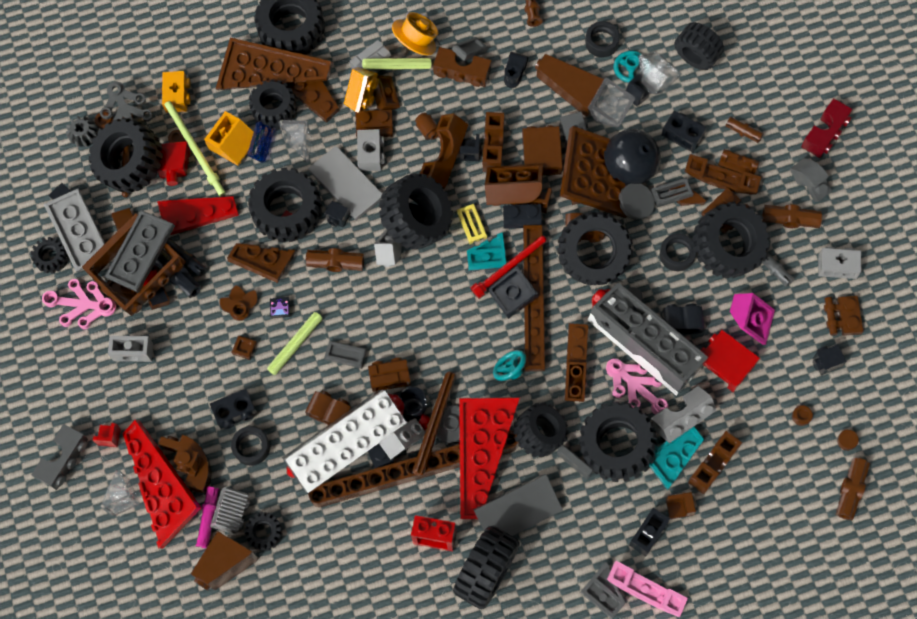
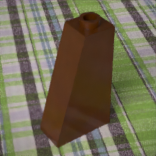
(569, 82)

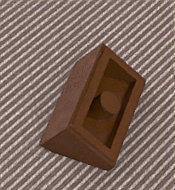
(385, 94)

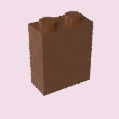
(543, 147)

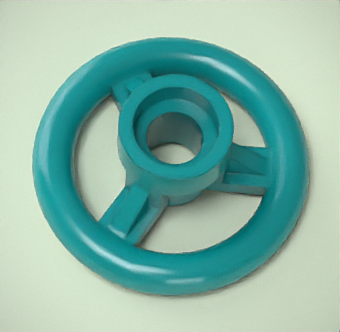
(632, 57)
(511, 368)

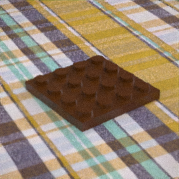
(586, 174)

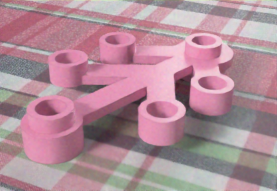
(82, 304)
(634, 384)

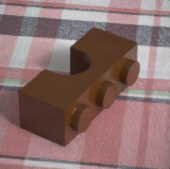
(475, 73)
(493, 140)
(714, 462)

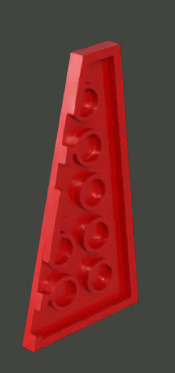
(482, 440)
(161, 487)

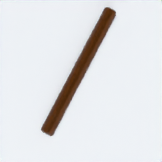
(434, 424)

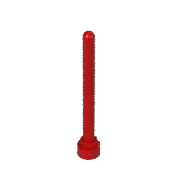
(480, 288)

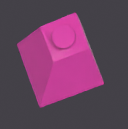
(752, 315)

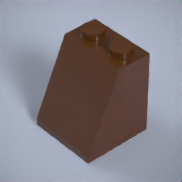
(222, 562)

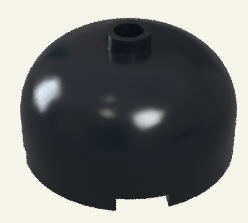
(632, 156)

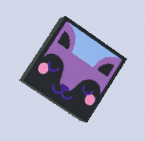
(279, 307)

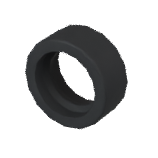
(606, 27)
(681, 239)
(239, 435)

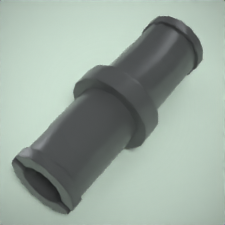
(777, 270)

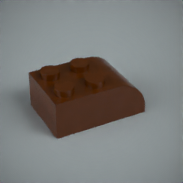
(513, 184)

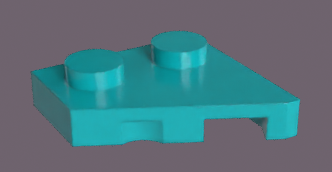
(488, 254)

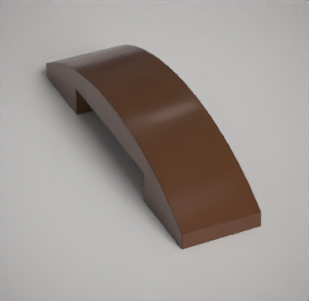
(721, 177)

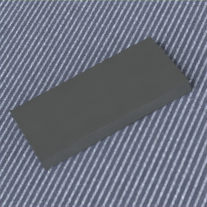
(139, 251)
(520, 507)

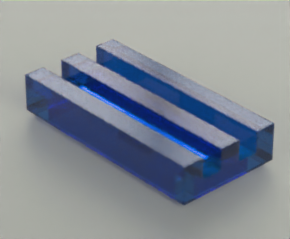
(263, 144)

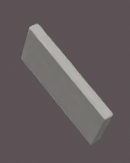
(345, 182)
(75, 227)

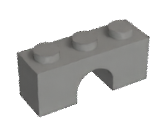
(673, 424)

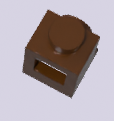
(187, 461)

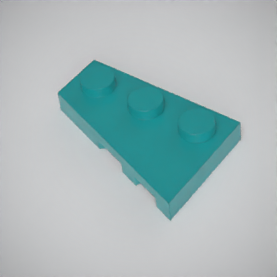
(674, 456)

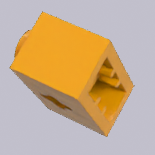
(175, 89)

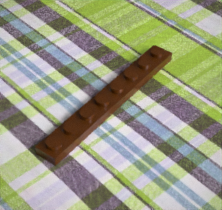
(535, 310)

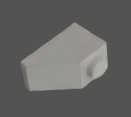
(387, 250)

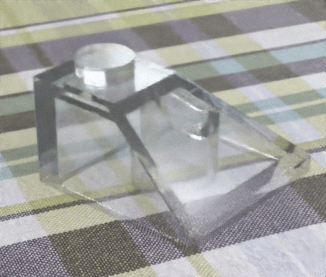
(657, 72)

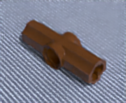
(792, 216)
(335, 260)
(852, 488)

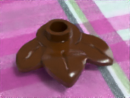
(239, 301)

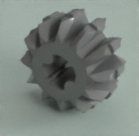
(81, 131)

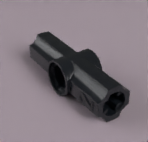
(182, 278)

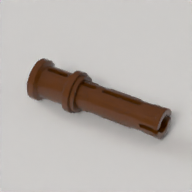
(532, 9)

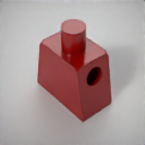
(174, 161)

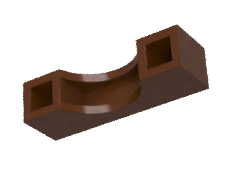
(451, 132)

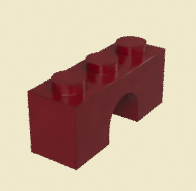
(819, 140)

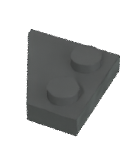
(604, 593)

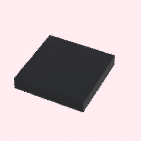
(513, 292)

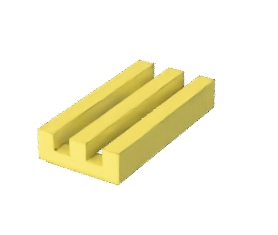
(483, 235)

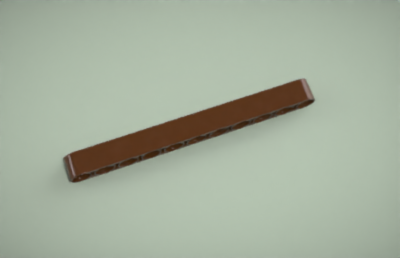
(385, 472)

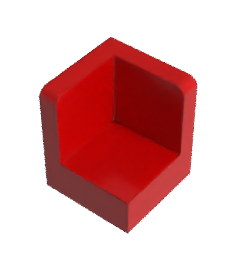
(108, 435)

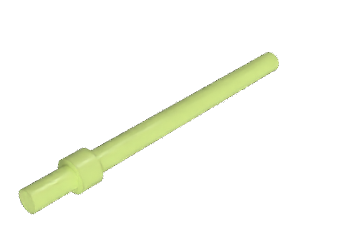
(212, 177)

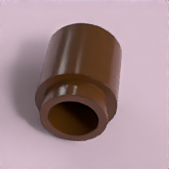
(427, 126)

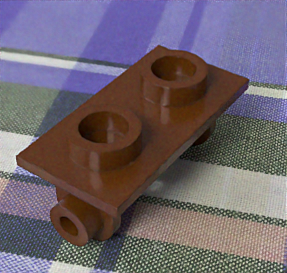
(737, 162)

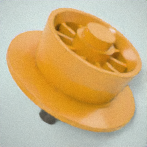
(416, 34)

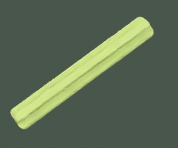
(396, 63)
(294, 343)

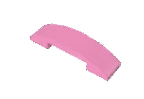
(646, 590)

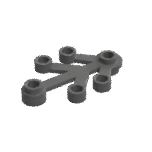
(124, 109)

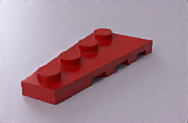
(198, 212)

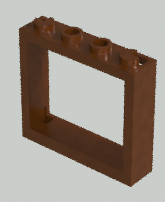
(110, 250)

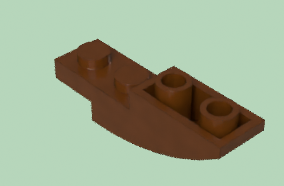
(576, 362)

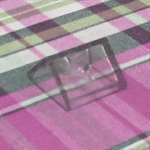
(610, 104)
(297, 136)
(119, 495)

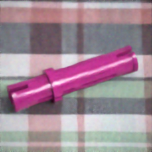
(207, 515)

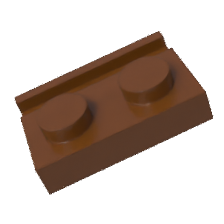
(375, 120)

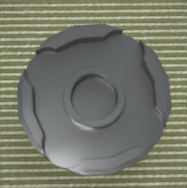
(636, 201)
(450, 426)

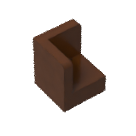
(543, 199)
(680, 505)

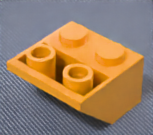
(361, 89)
(230, 138)

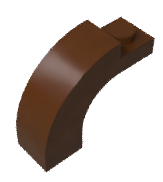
(204, 473)

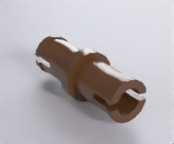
(744, 130)

